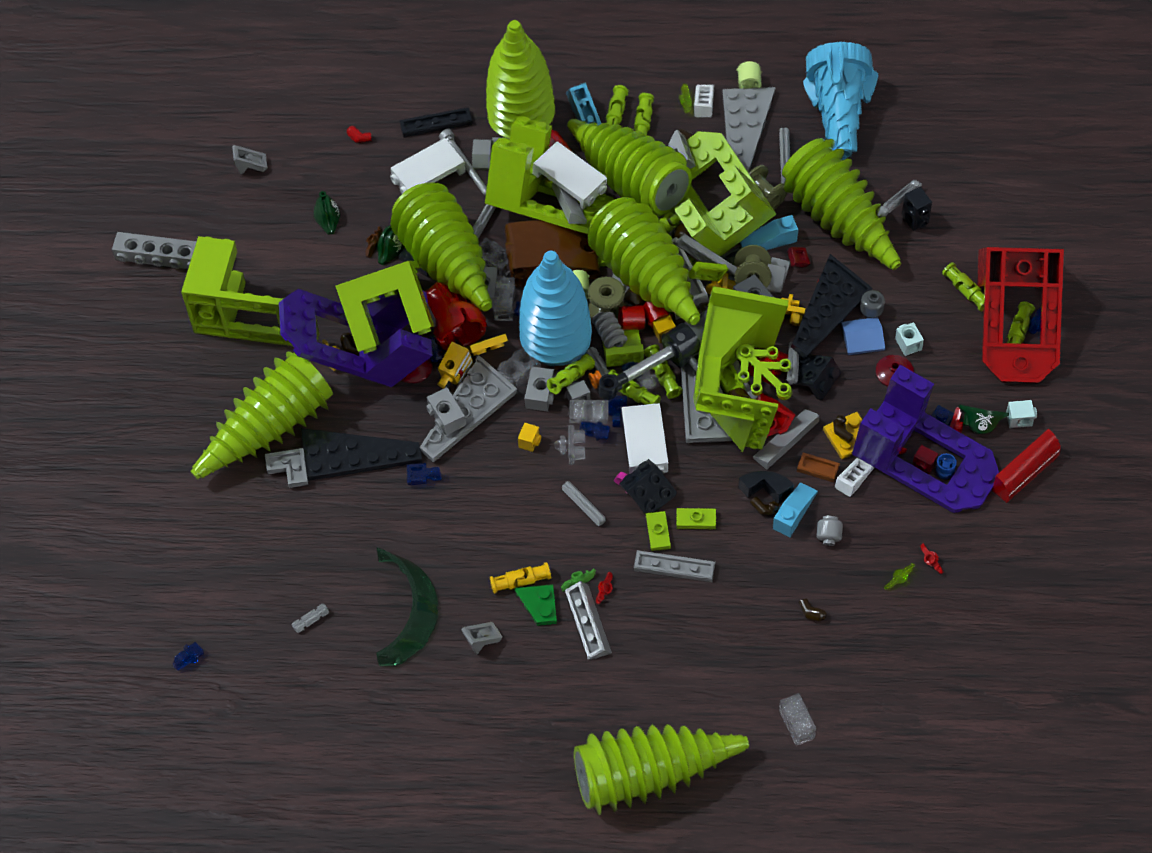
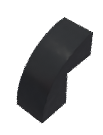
(775, 484)

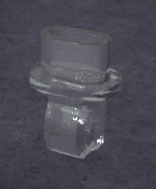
(647, 380)

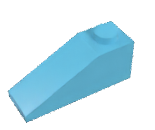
(583, 104)
(774, 234)
(793, 509)

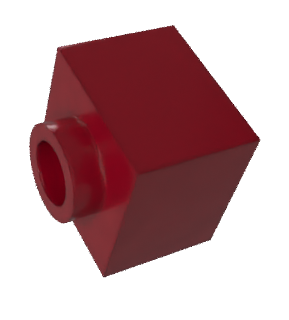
(925, 459)

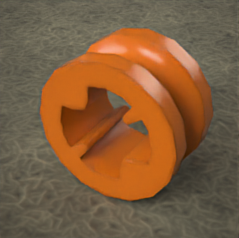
(594, 379)

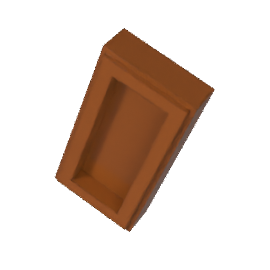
(818, 467)

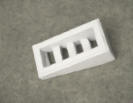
(703, 101)
(848, 486)

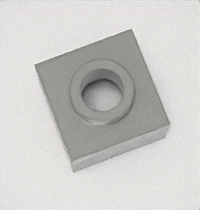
(578, 391)

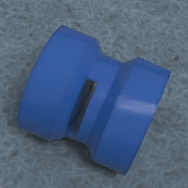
(945, 466)

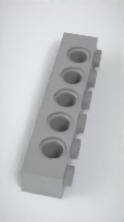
(153, 250)

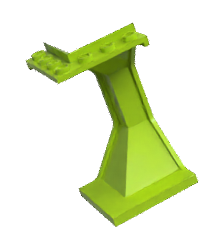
(731, 321)

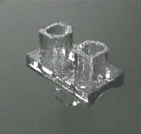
(574, 452)

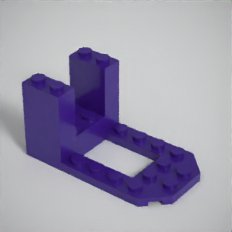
(392, 361)
(888, 429)

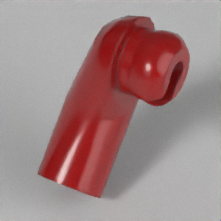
(357, 136)

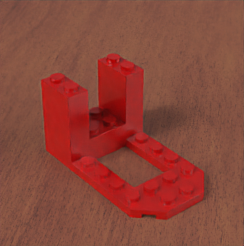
(1021, 268)

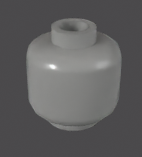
(829, 530)

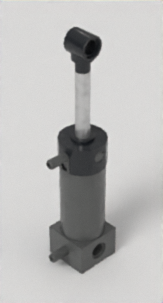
(679, 344)

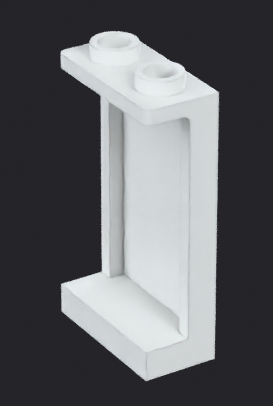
(427, 166)
(571, 174)
(644, 436)

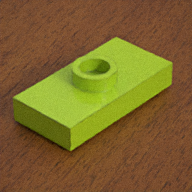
(708, 271)
(730, 379)
(696, 518)
(658, 531)

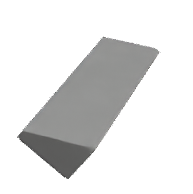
(569, 206)
(783, 442)
(588, 620)

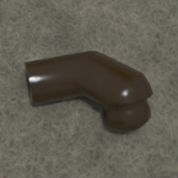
(347, 344)
(765, 509)

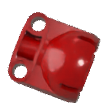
(454, 317)

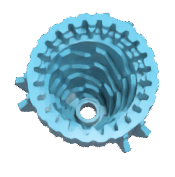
(835, 83)

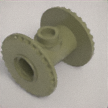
(774, 195)
(751, 261)
(605, 295)

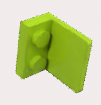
(630, 351)

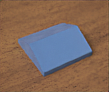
(863, 336)

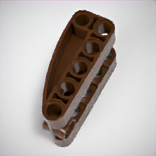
(530, 240)

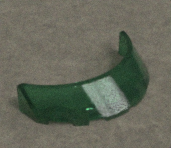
(422, 616)

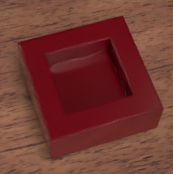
(798, 257)

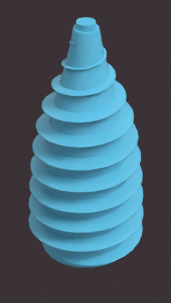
(554, 314)

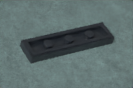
(436, 122)

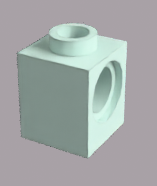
(911, 344)
(1021, 414)

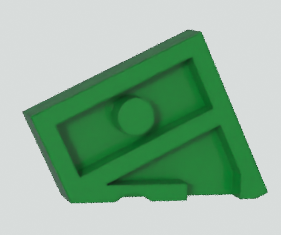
(539, 602)

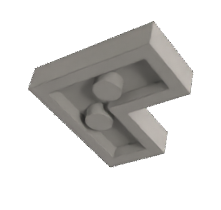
(291, 462)

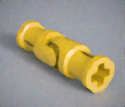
(516, 578)

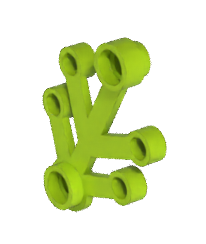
(763, 368)

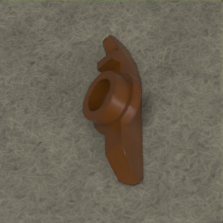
(372, 242)

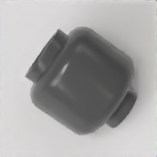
(872, 304)

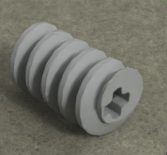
(609, 329)

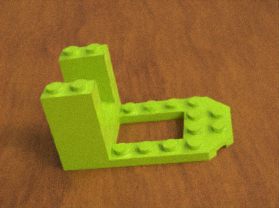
(512, 177)
(736, 215)
(384, 282)
(216, 294)

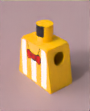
(454, 365)

